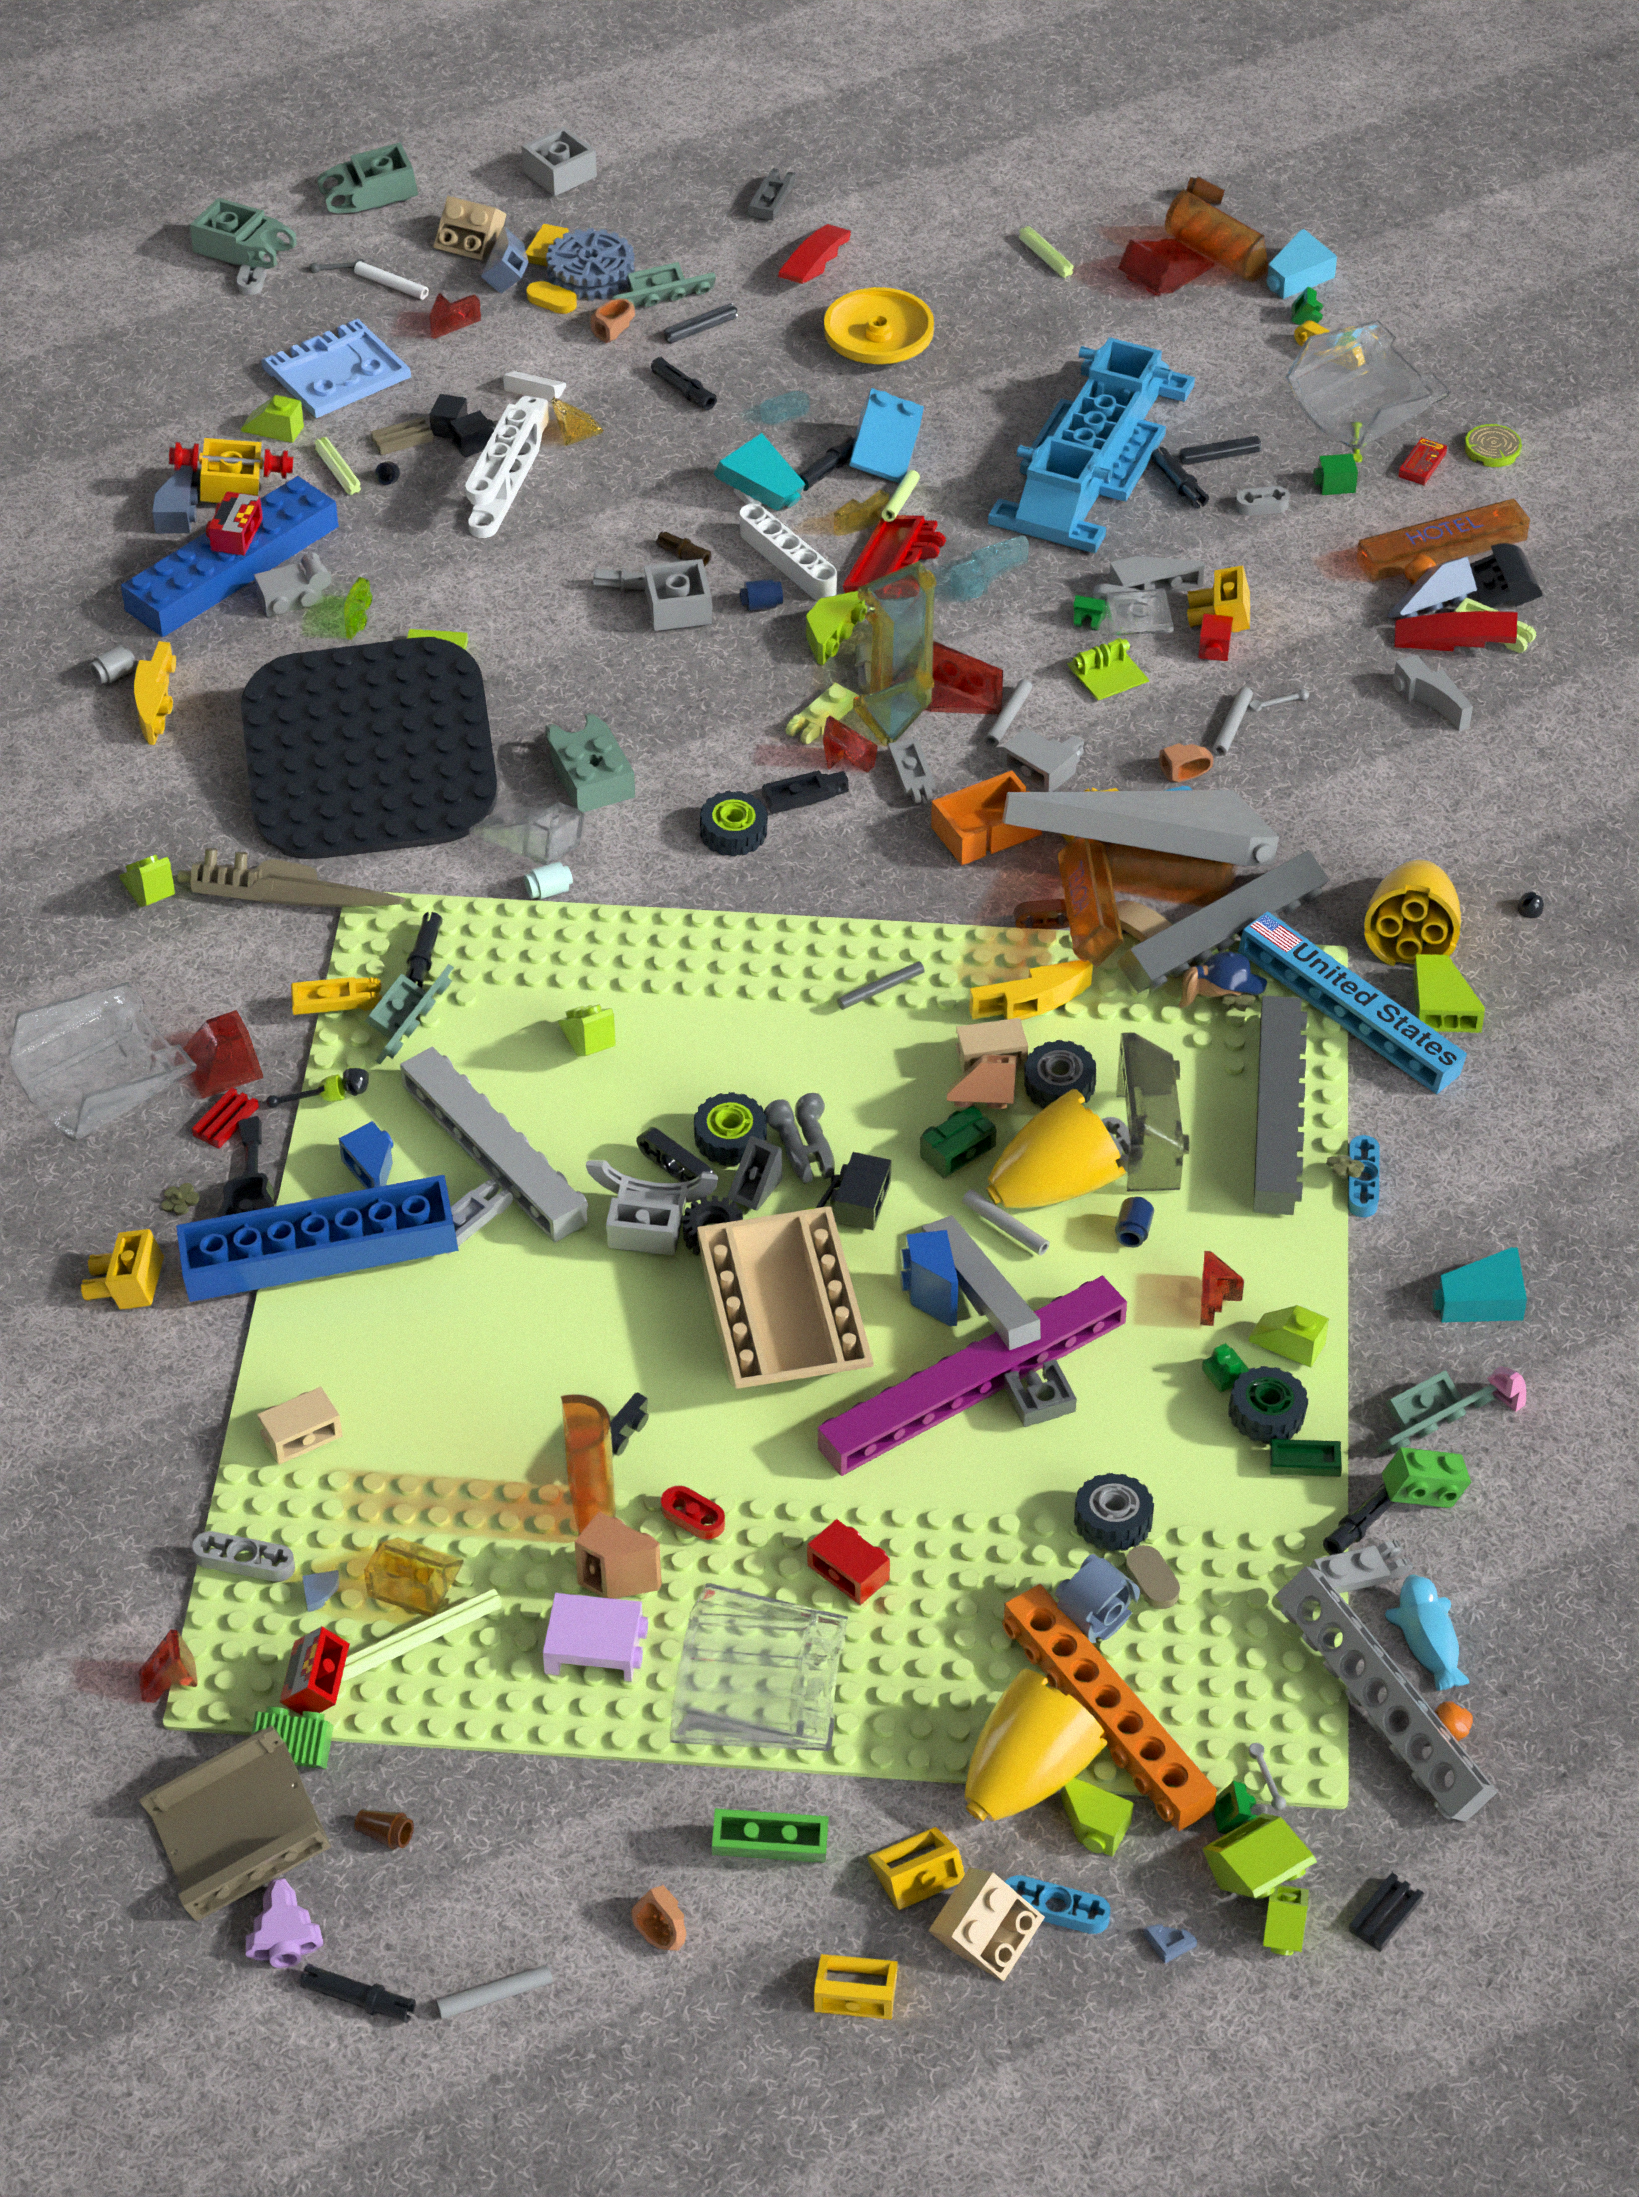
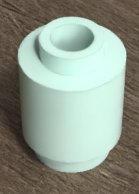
(548, 880)

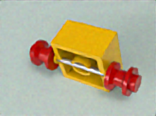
(229, 466)

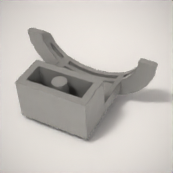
(647, 1213)

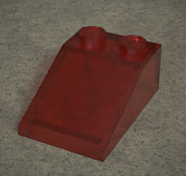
(1162, 264)
(964, 683)

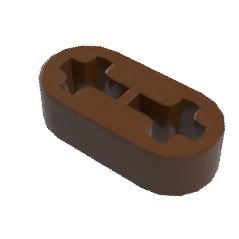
(1042, 914)

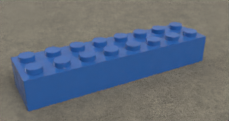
(200, 578)
(316, 1238)

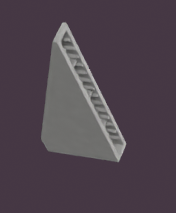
(1185, 822)

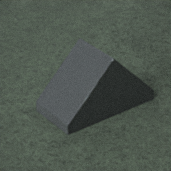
(757, 1174)

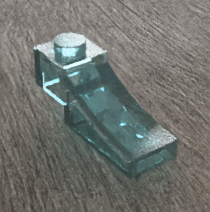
(987, 564)

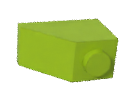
(276, 419)
(1292, 1333)
(1096, 1815)
(1286, 1919)

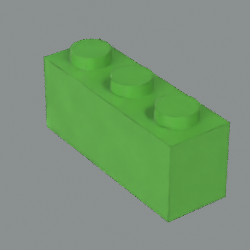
(770, 1835)

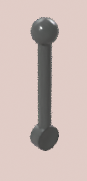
(314, 267)

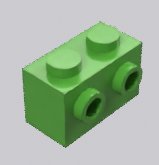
(1426, 1477)

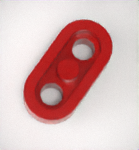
(695, 1512)

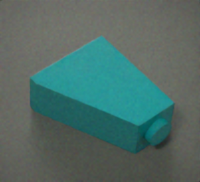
(761, 474)
(1483, 1290)

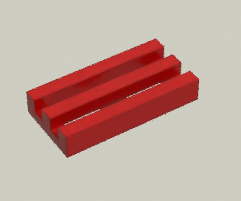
(221, 1114)

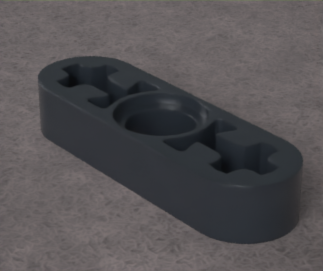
(670, 1155)

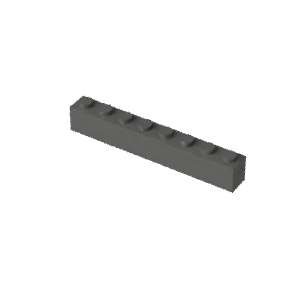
(1222, 922)
(1279, 1106)

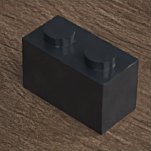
(861, 1190)

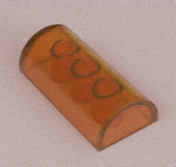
(1217, 236)
(1169, 875)
(588, 1458)

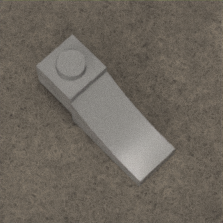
(1433, 689)

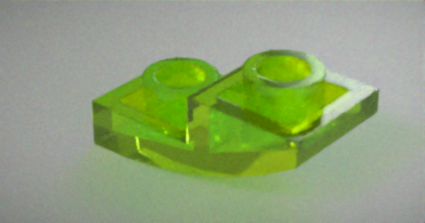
(356, 603)

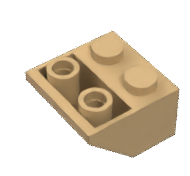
(468, 228)
(986, 1923)

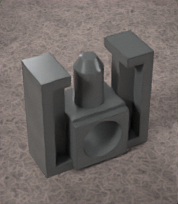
(1040, 1400)

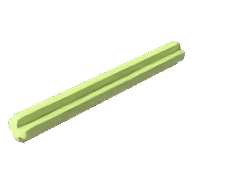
(421, 1633)

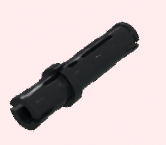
(691, 388)
(834, 458)
(1184, 482)
(419, 960)
(1341, 1539)
(371, 1998)

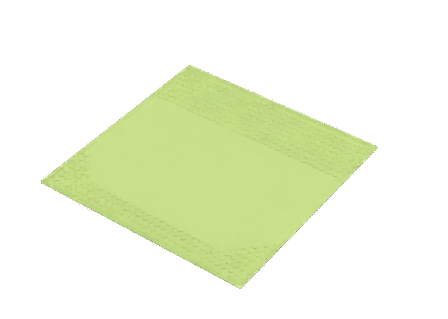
(462, 1357)

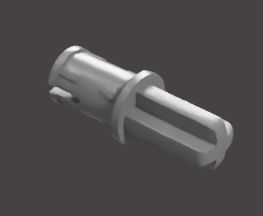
(619, 579)
(863, 665)

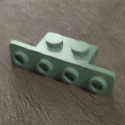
(664, 283)
(399, 1008)
(1426, 1405)

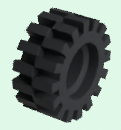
(704, 1214)

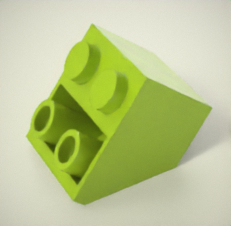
(1258, 1857)

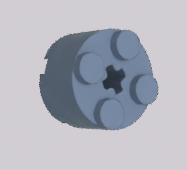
(1097, 1598)

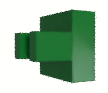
(1306, 307)
(1089, 608)
(1223, 1367)
(1233, 1807)

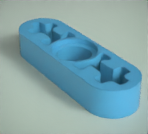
(1370, 1186)
(1064, 1918)

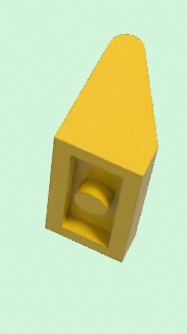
(919, 1876)
(855, 1998)

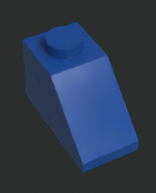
(368, 1154)

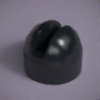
(384, 471)
(1535, 905)
(355, 1081)

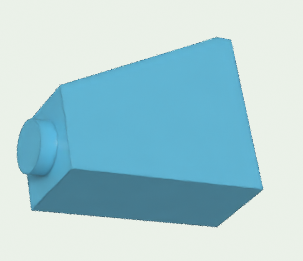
(1300, 265)

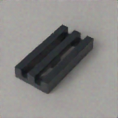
(1402, 1889)

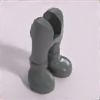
(807, 1112)

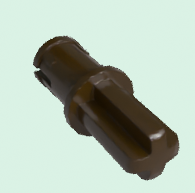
(682, 548)

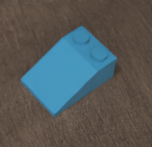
(886, 435)

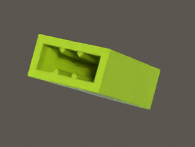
(1444, 996)

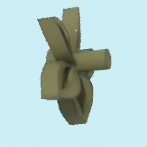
(1239, 1002)

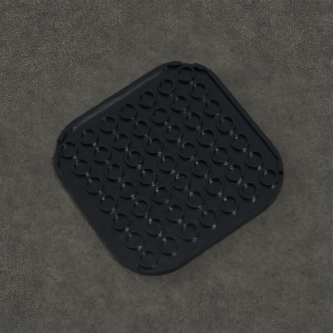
(368, 748)

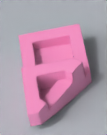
(1510, 1387)

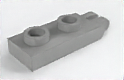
(912, 769)

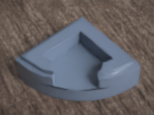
(320, 1588)
(1169, 1941)

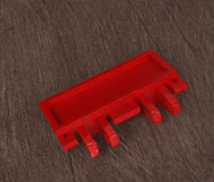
(895, 547)

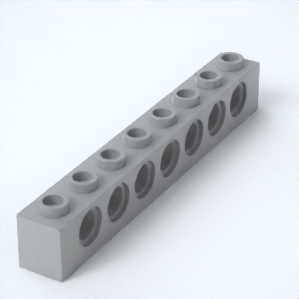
(1470, 1786)

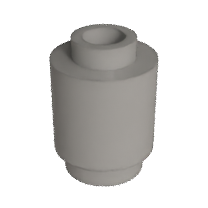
(112, 665)

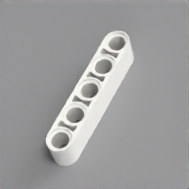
(787, 552)

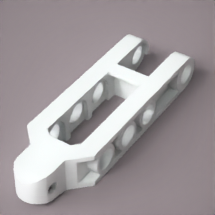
(492, 471)

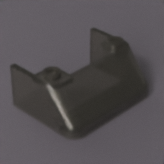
(1153, 1114)

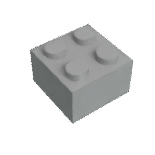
(559, 161)
(678, 594)

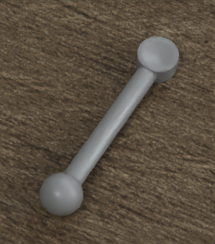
(1256, 705)
(1256, 1751)

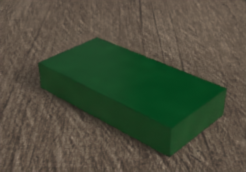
(1305, 1457)

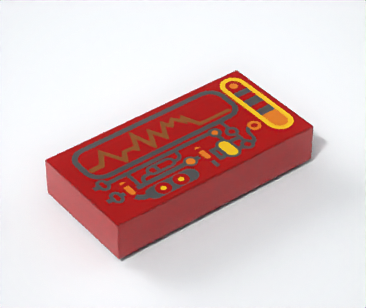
(1422, 461)

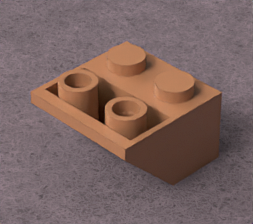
(988, 1081)
(617, 1559)

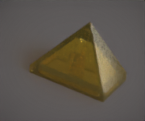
(574, 423)

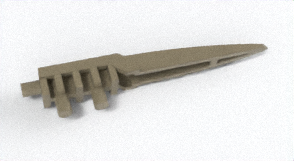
(275, 888)

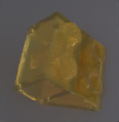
(410, 1575)

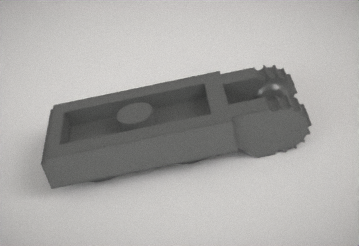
(771, 195)

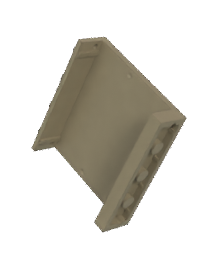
(235, 1822)

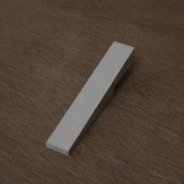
(988, 1288)

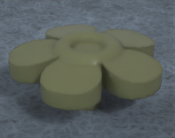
(1345, 1165)
(180, 1199)

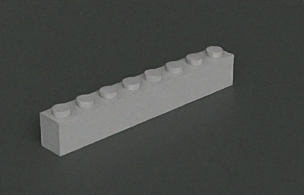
(494, 1144)

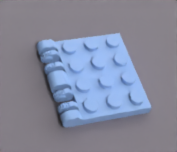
(337, 371)

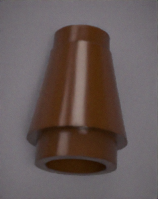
(1205, 190)
(385, 1827)

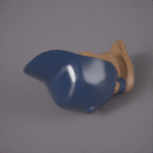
(1219, 976)

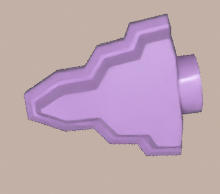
(282, 1928)

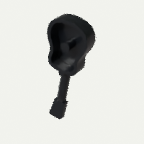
(252, 1189)

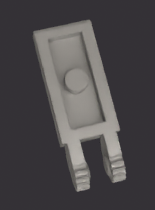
(478, 1208)
(1363, 1566)

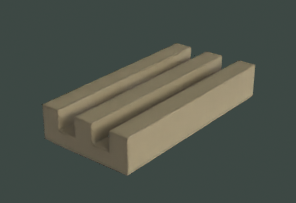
(402, 436)

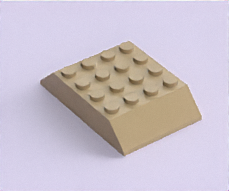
(782, 1298)

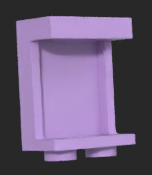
(595, 1633)

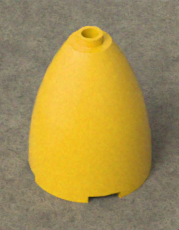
(1416, 905)
(1055, 1157)
(1029, 1748)

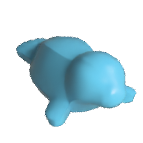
(1429, 1630)

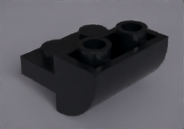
(1505, 577)

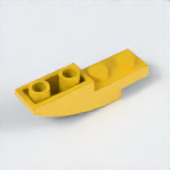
(152, 691)
(1041, 992)

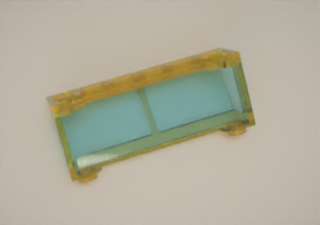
(901, 651)

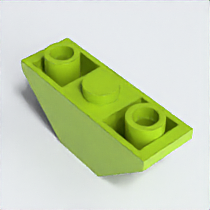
(832, 622)
(149, 880)
(589, 1029)

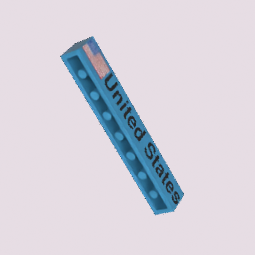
(1352, 1002)

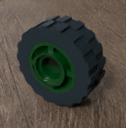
(1267, 1404)

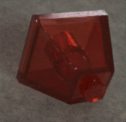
(222, 1055)

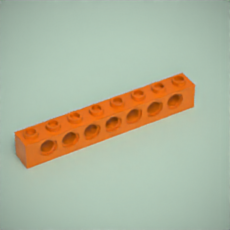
(1104, 1687)

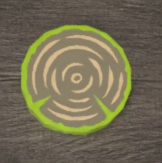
(1493, 445)

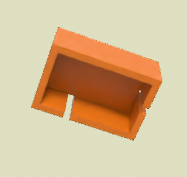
(972, 819)

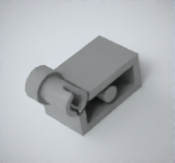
(289, 588)

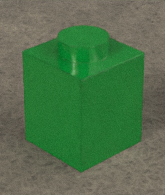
(1336, 474)

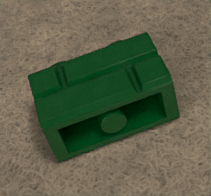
(957, 1141)

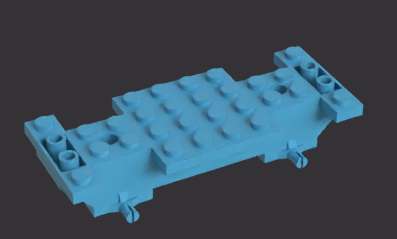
(1092, 445)

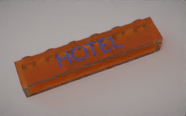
(1443, 538)
(1089, 900)

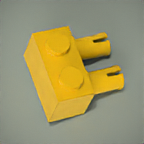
(1227, 598)
(130, 1271)

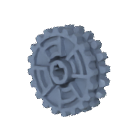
(590, 263)

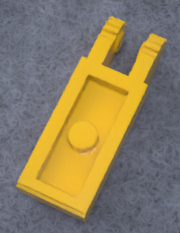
(335, 995)

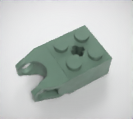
(371, 180)
(239, 234)
(591, 765)

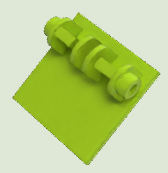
(1107, 669)

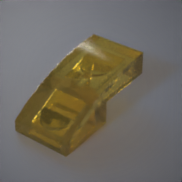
(859, 516)

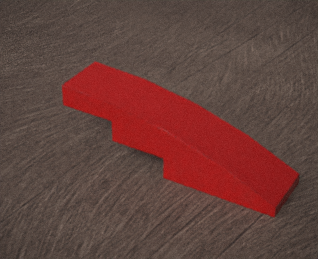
(811, 256)
(1456, 629)

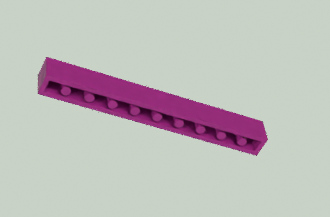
(967, 1378)

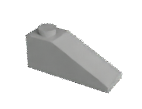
(1157, 573)

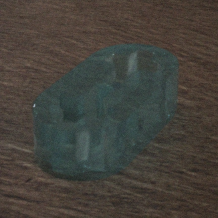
(784, 407)

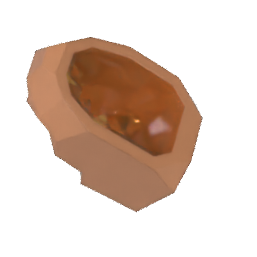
(612, 319)
(1184, 762)
(660, 1919)

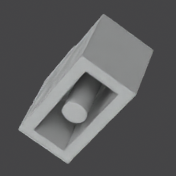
(1042, 761)

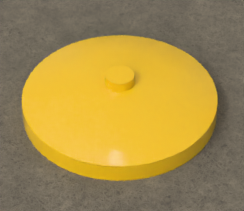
(878, 325)

